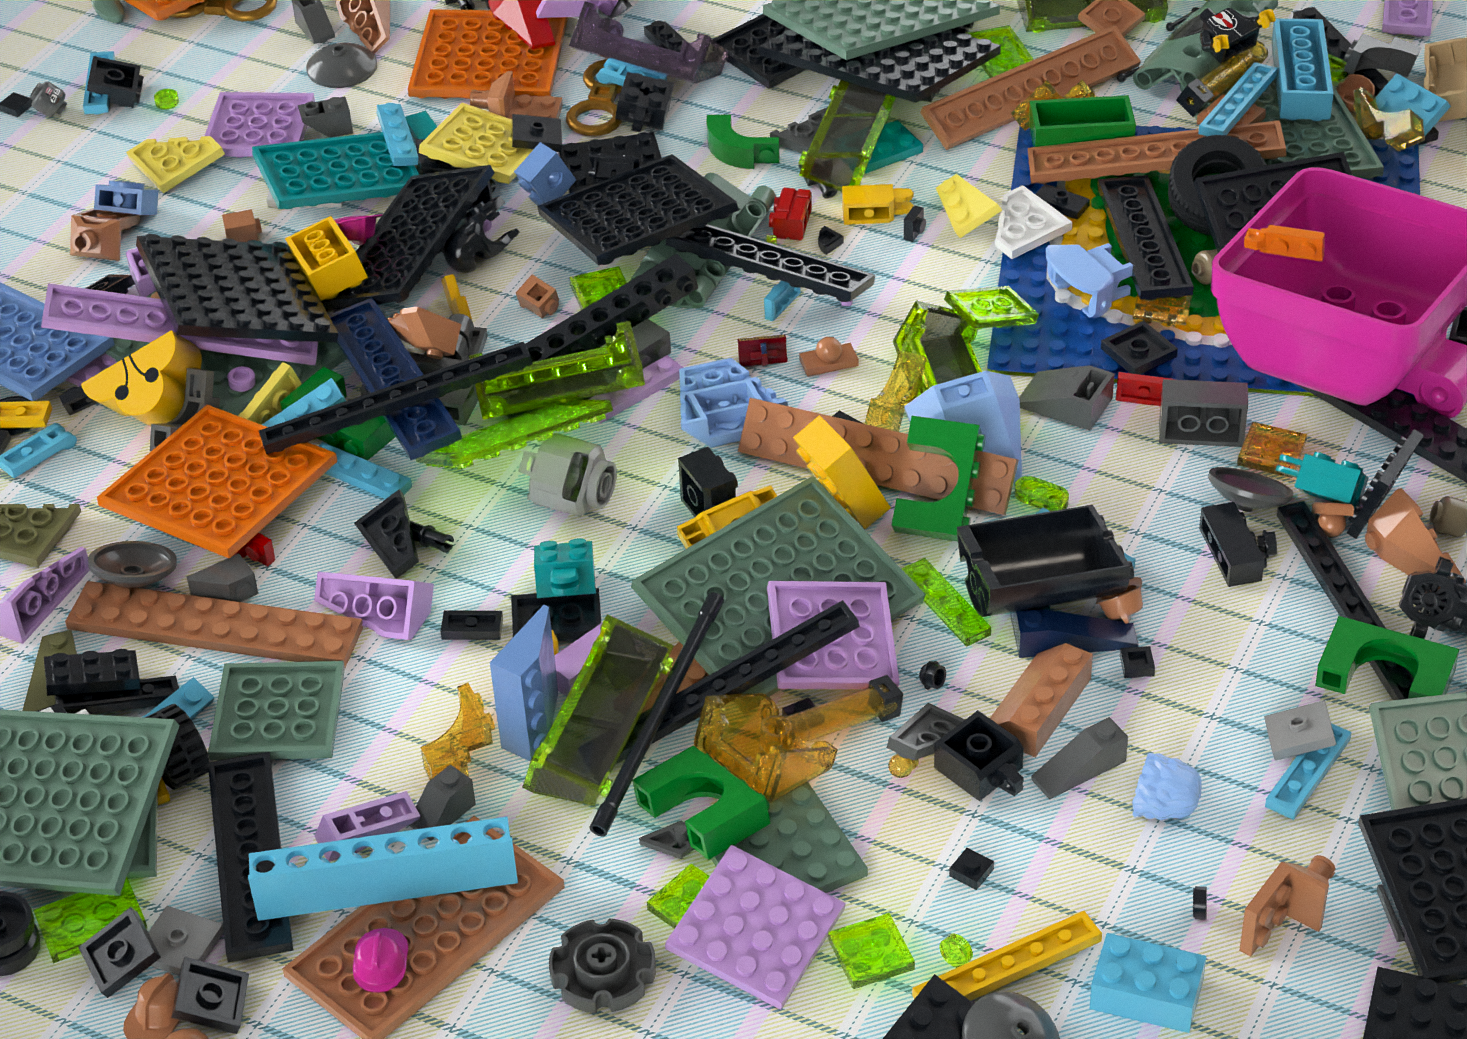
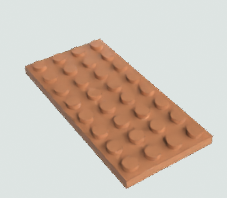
(442, 937)

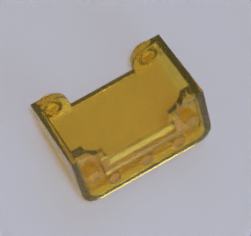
(731, 736)

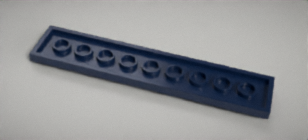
(384, 361)

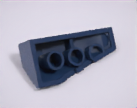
(1046, 629)

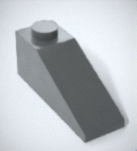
(1083, 758)

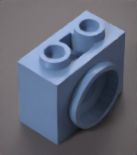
(544, 175)
(126, 198)

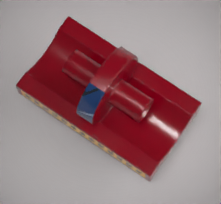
(762, 350)

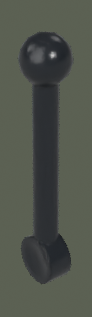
(1171, 26)
(1121, 77)

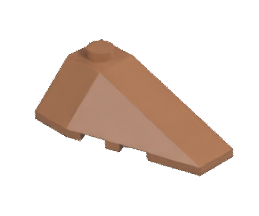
(426, 331)

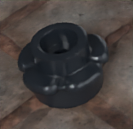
(1267, 543)
(932, 675)

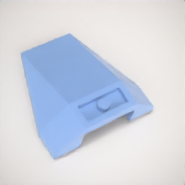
(982, 400)

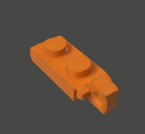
(1287, 242)

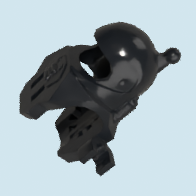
(471, 239)
(1438, 597)

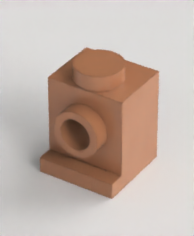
(538, 297)

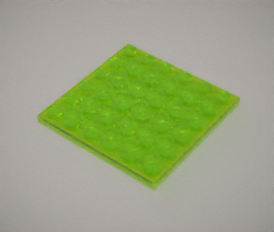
(516, 431)

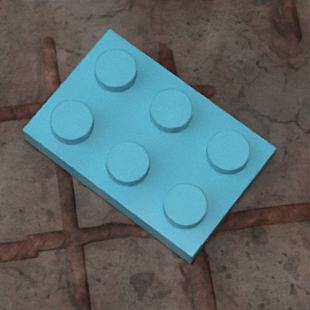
(1404, 94)

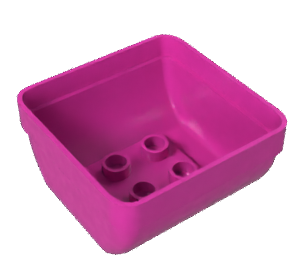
(1366, 312)

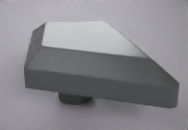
(669, 840)

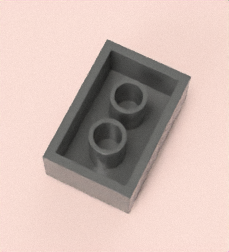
(1203, 413)

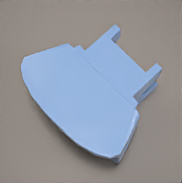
(1090, 272)

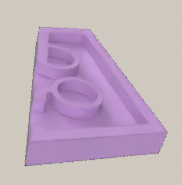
(571, 8)

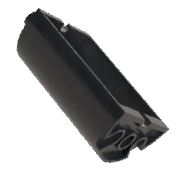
(1041, 560)

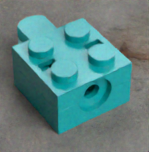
(1326, 479)
(564, 568)

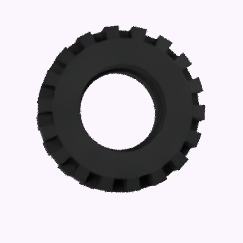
(188, 754)

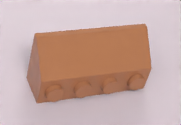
(1044, 695)

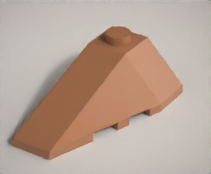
(368, 20)
(1402, 538)

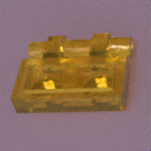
(1163, 310)

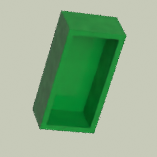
(1080, 120)

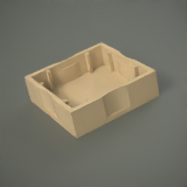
(1447, 74)

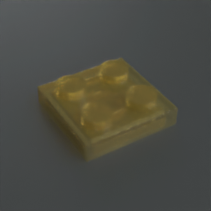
(1266, 444)

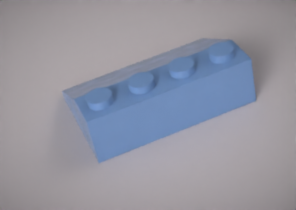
(526, 686)

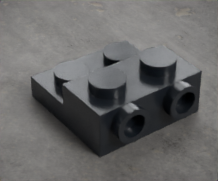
(116, 79)

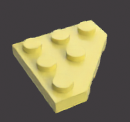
(174, 160)

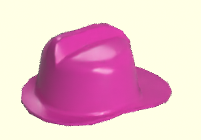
(358, 228)
(380, 960)

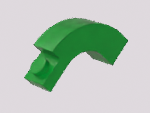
(738, 149)

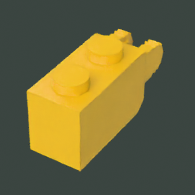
(874, 203)

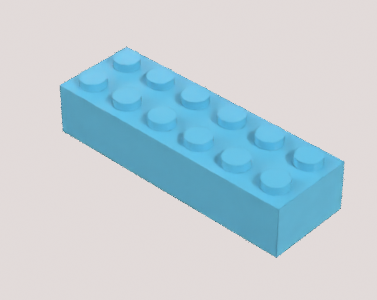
(1303, 69)

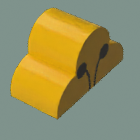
(149, 381)

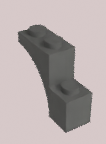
(1376, 54)

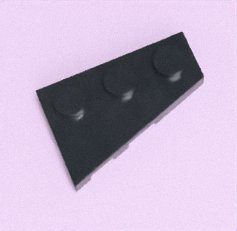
(390, 534)

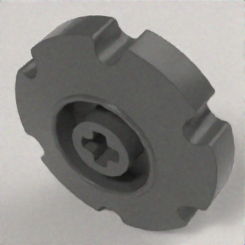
(602, 965)

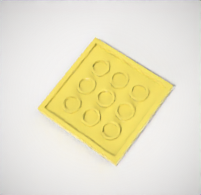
(476, 139)

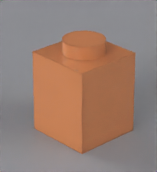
(241, 226)

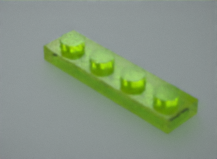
(948, 603)

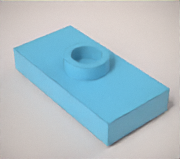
(779, 299)

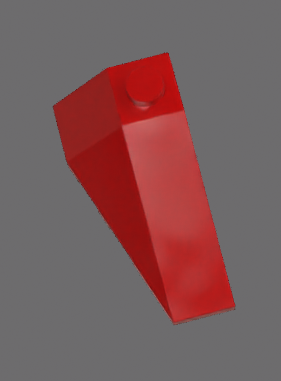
(522, 18)

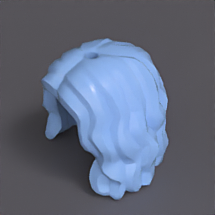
(1166, 789)

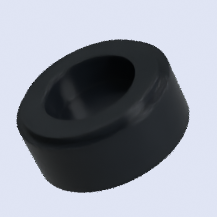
(1200, 902)

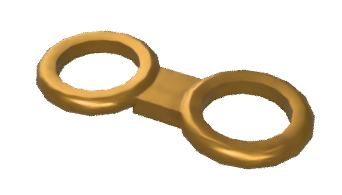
(225, 7)
(600, 98)

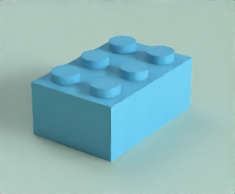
(1147, 982)

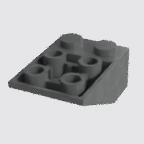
(1070, 394)

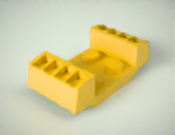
(722, 515)

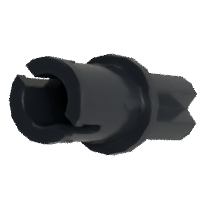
(429, 536)

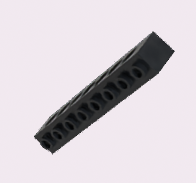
(631, 302)

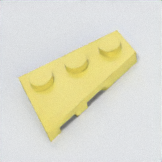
(965, 205)
(267, 400)

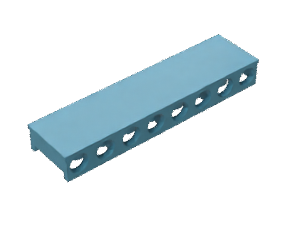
(383, 874)

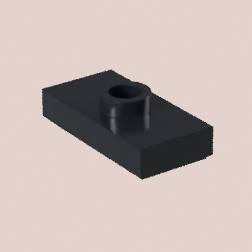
(1064, 201)

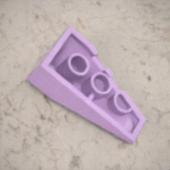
(36, 598)
(384, 604)

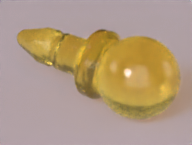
(901, 767)

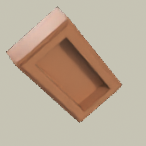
(828, 357)
(1332, 517)

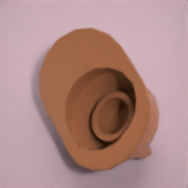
(1125, 604)
(153, 1010)

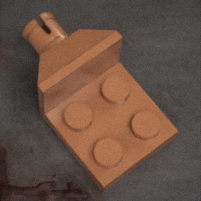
(504, 102)
(99, 233)
(1291, 893)

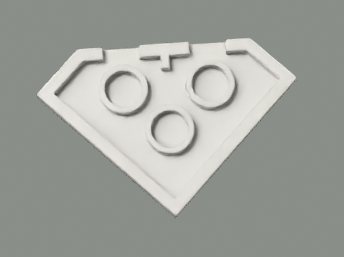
(1027, 222)

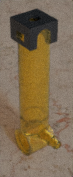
(1202, 91)
(879, 700)

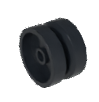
(17, 934)

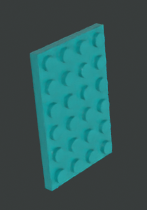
(330, 170)

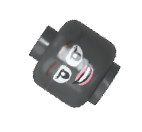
(48, 99)

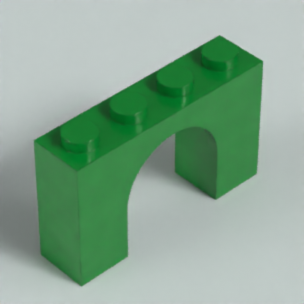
(359, 440)
(961, 445)
(1358, 642)
(696, 775)

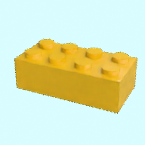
(326, 258)
(840, 472)

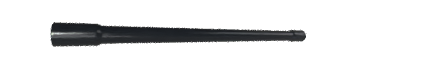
(609, 808)

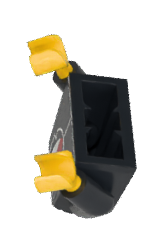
(1231, 32)

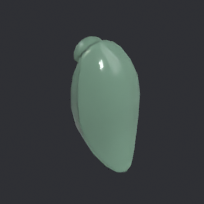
(109, 10)

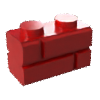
(791, 213)

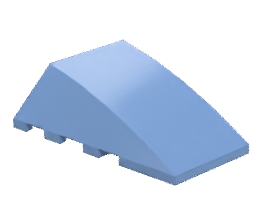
(717, 400)

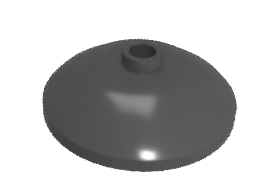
(341, 65)
(1249, 489)
(132, 563)
(1002, 1012)

